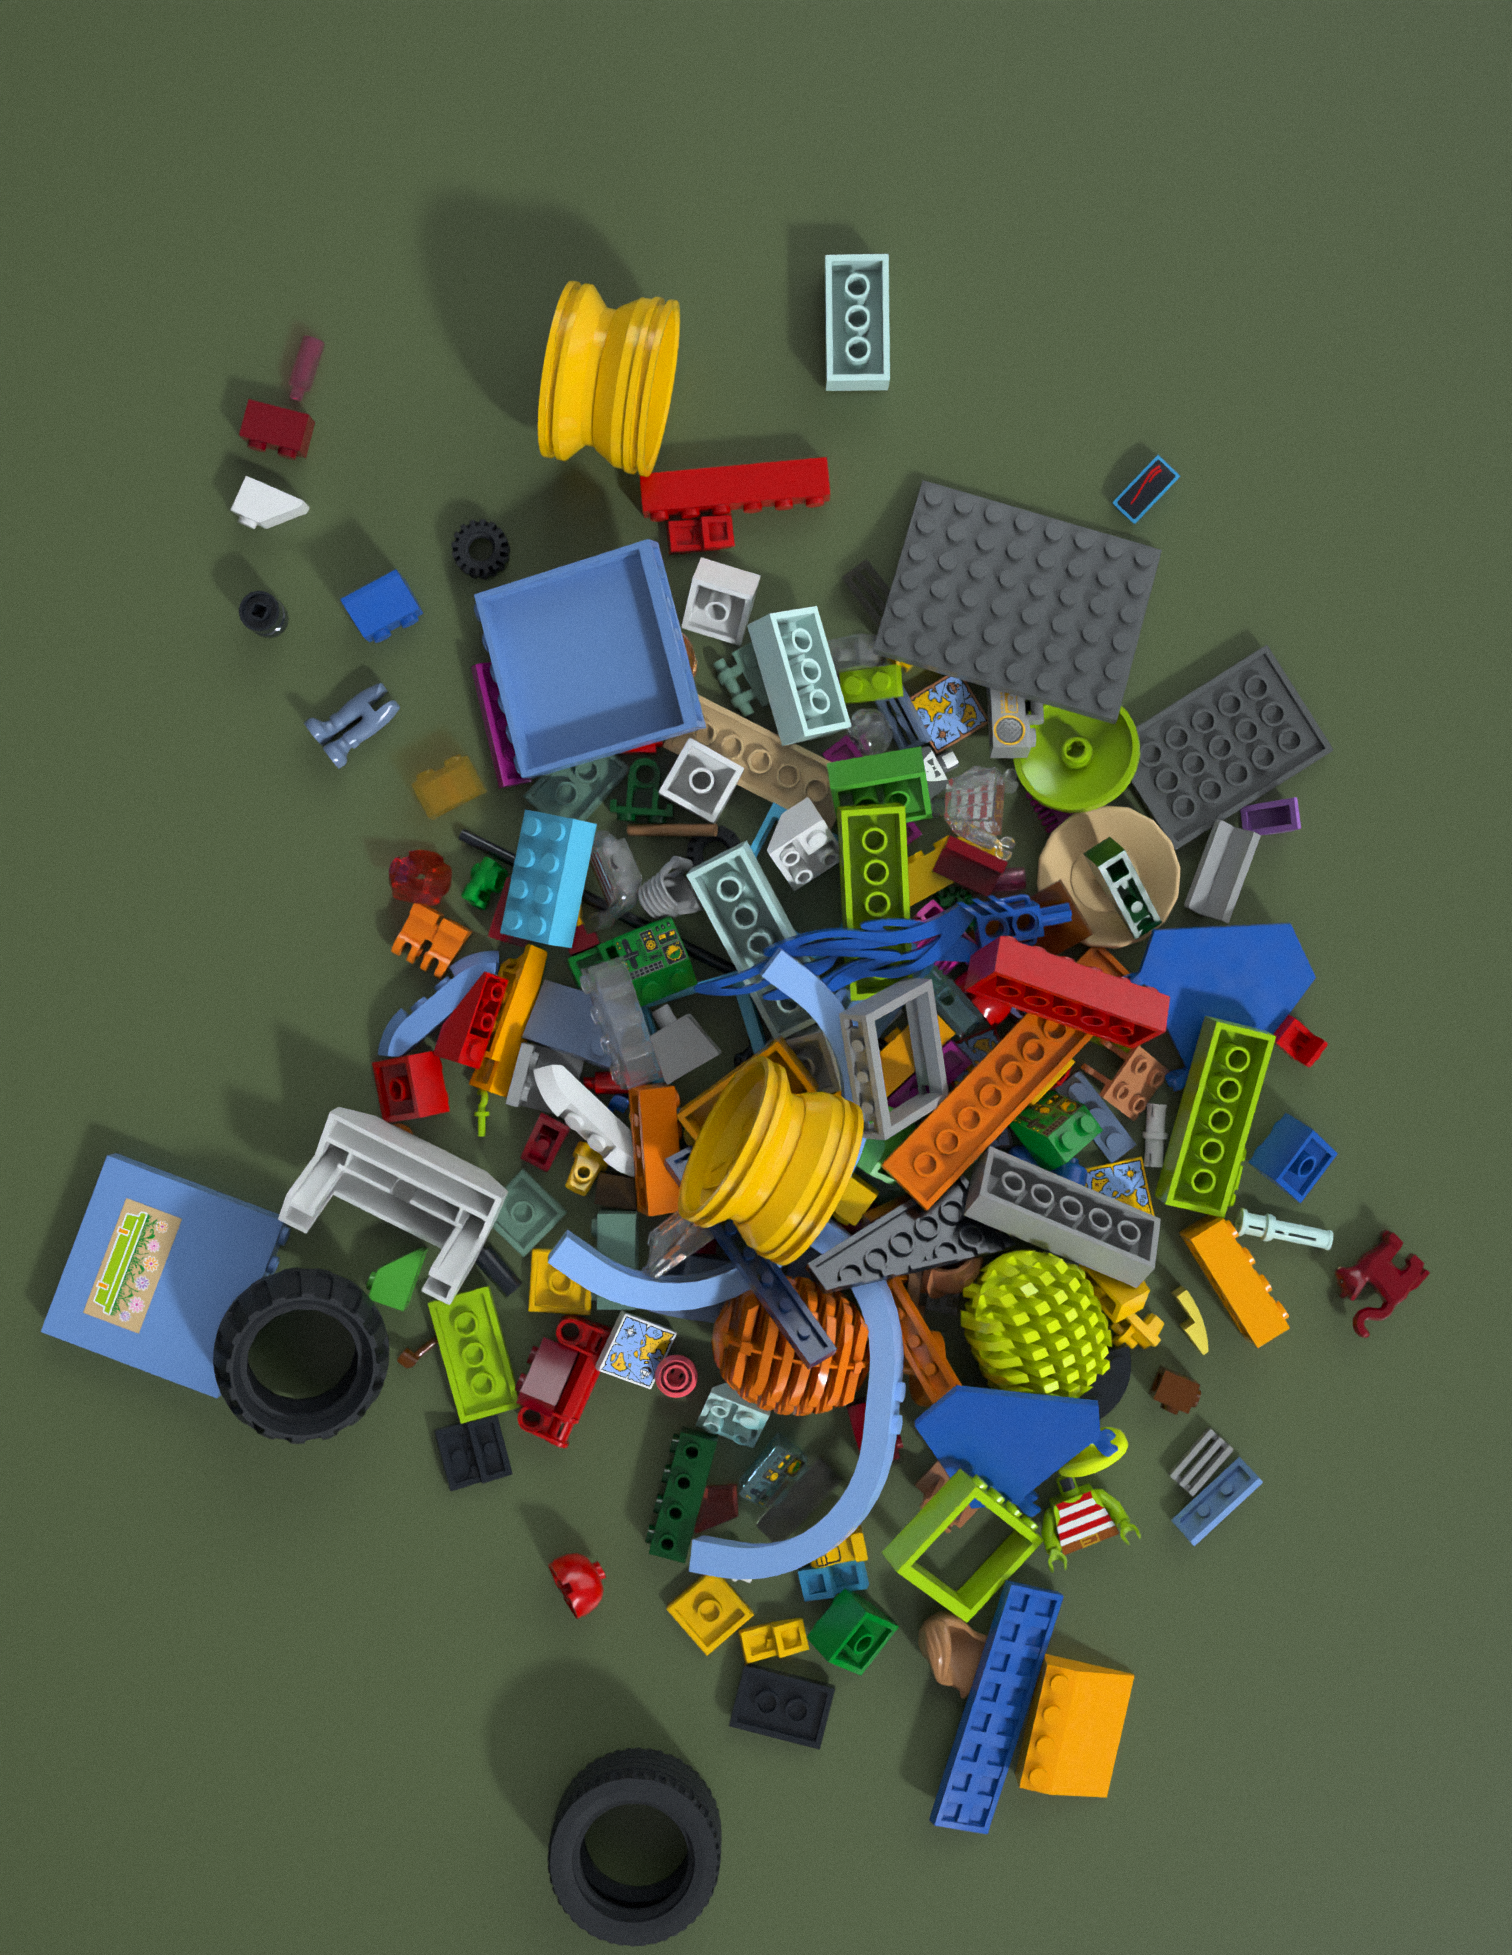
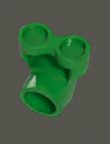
(485, 878)

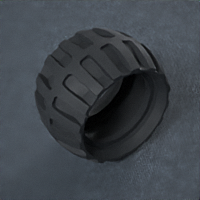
(312, 1416)

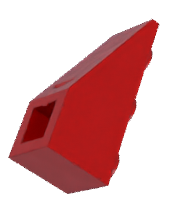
(470, 1025)

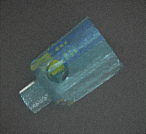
(961, 1014)

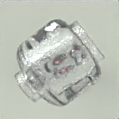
(870, 731)

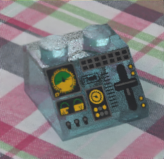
(772, 1472)

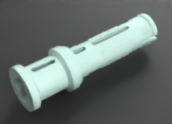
(1268, 1228)

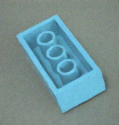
(548, 878)

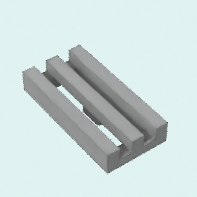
(1209, 1469)

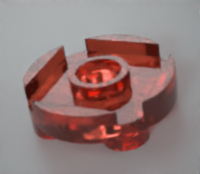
(427, 891)

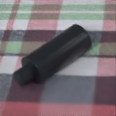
(497, 1271)

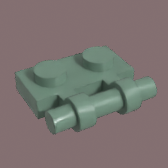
(748, 666)

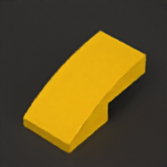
(773, 1639)

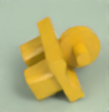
(1137, 1331)

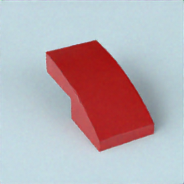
(700, 535)

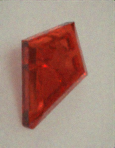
(717, 1506)

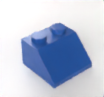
(383, 607)
(1293, 1157)

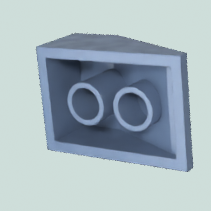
(565, 1024)

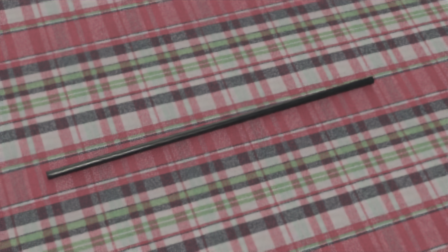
(601, 905)

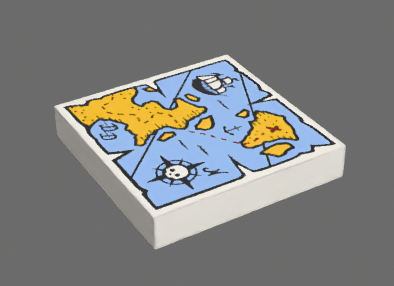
(635, 1349)

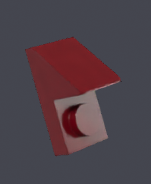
(544, 1142)

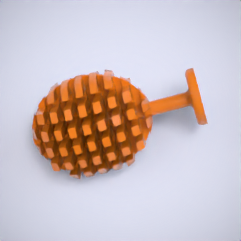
(769, 1372)

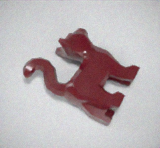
(1384, 1277)

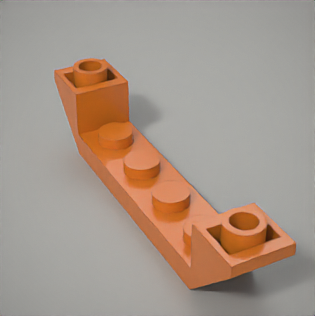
(920, 1345)

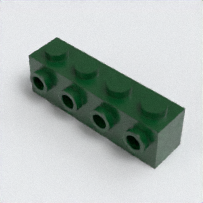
(683, 1494)

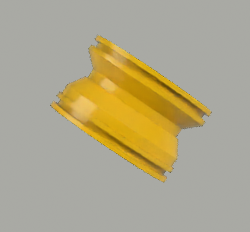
(608, 378)
(771, 1161)

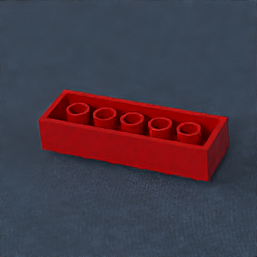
(1067, 992)

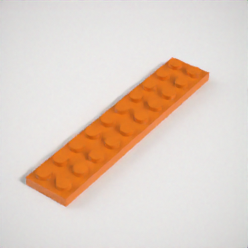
(988, 1098)

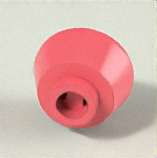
(670, 1383)

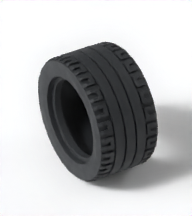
(623, 1911)

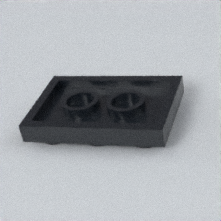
(782, 1705)

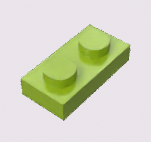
(871, 684)

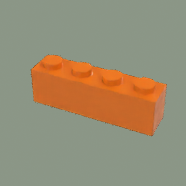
(653, 1140)

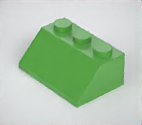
(881, 780)

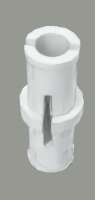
(1154, 1135)

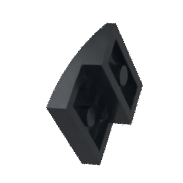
(473, 1452)

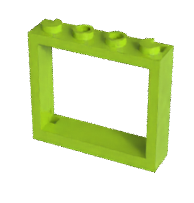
(935, 1518)

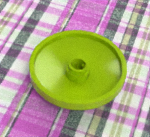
(1079, 760)

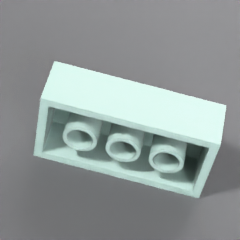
(857, 322)
(799, 675)

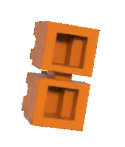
(427, 924)

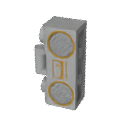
(1010, 726)

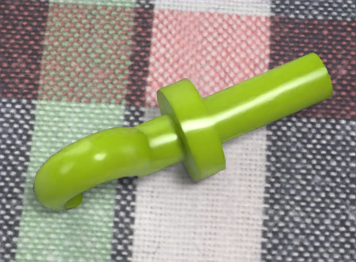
(482, 1113)

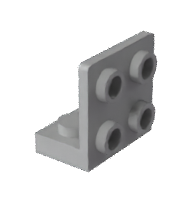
(523, 1087)

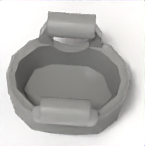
(669, 893)

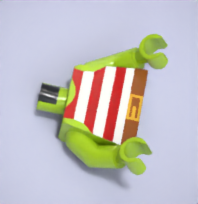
(1080, 1519)

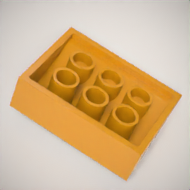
(1073, 1728)

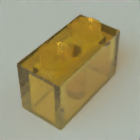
(448, 786)

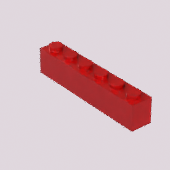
(735, 488)

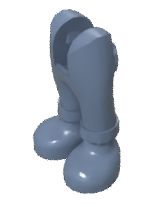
(355, 708)

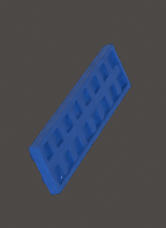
(996, 1707)

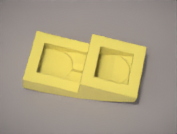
(1194, 1325)

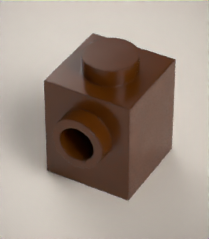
(1174, 1391)

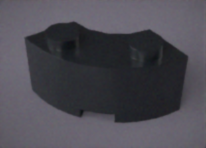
(1113, 1383)

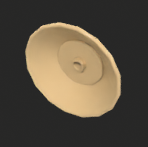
(1147, 849)

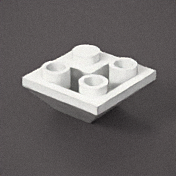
(803, 844)

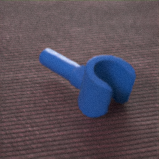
(619, 1102)

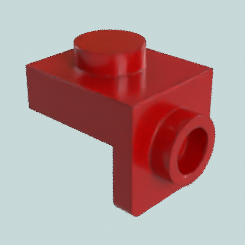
(1299, 1042)

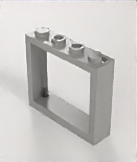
(865, 1061)

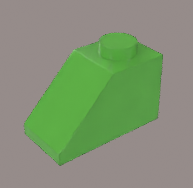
(396, 1280)

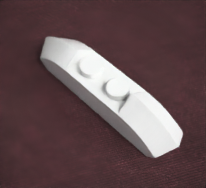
(587, 1116)

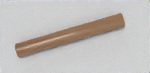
(672, 829)

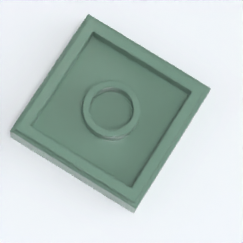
(527, 1213)

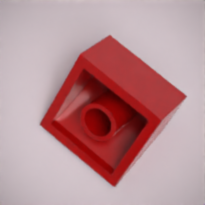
(410, 1087)

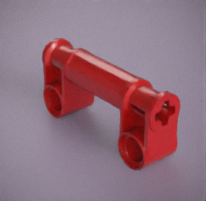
(578, 1386)

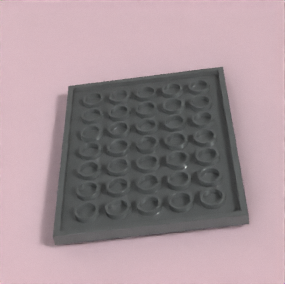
(1018, 602)

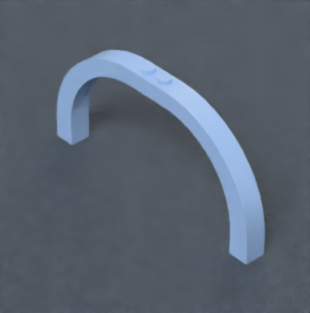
(707, 1288)
(881, 1425)

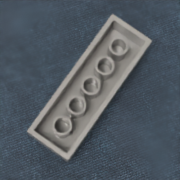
(1063, 1217)

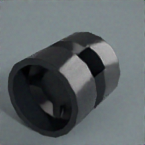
(263, 614)

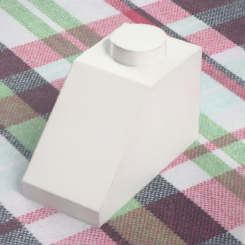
(265, 505)

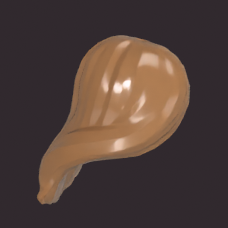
(951, 1650)

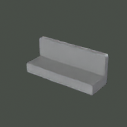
(1221, 871)

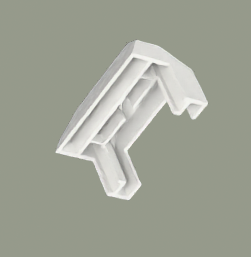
(404, 1185)

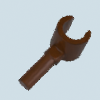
(409, 1358)

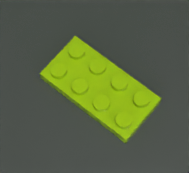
(475, 1354)

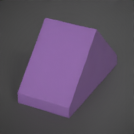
(1272, 817)

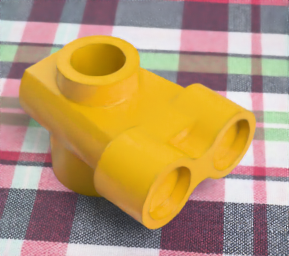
(587, 1163)

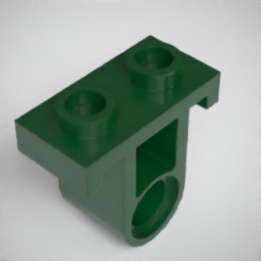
(643, 797)

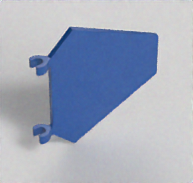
(1223, 973)
(1011, 1437)

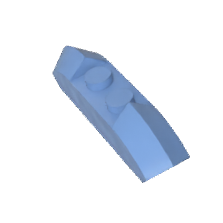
(407, 1030)

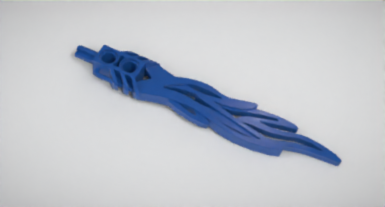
(864, 943)

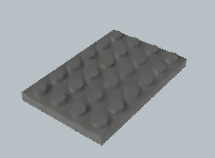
(1224, 747)

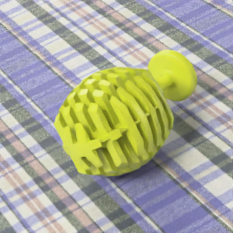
(1040, 1333)

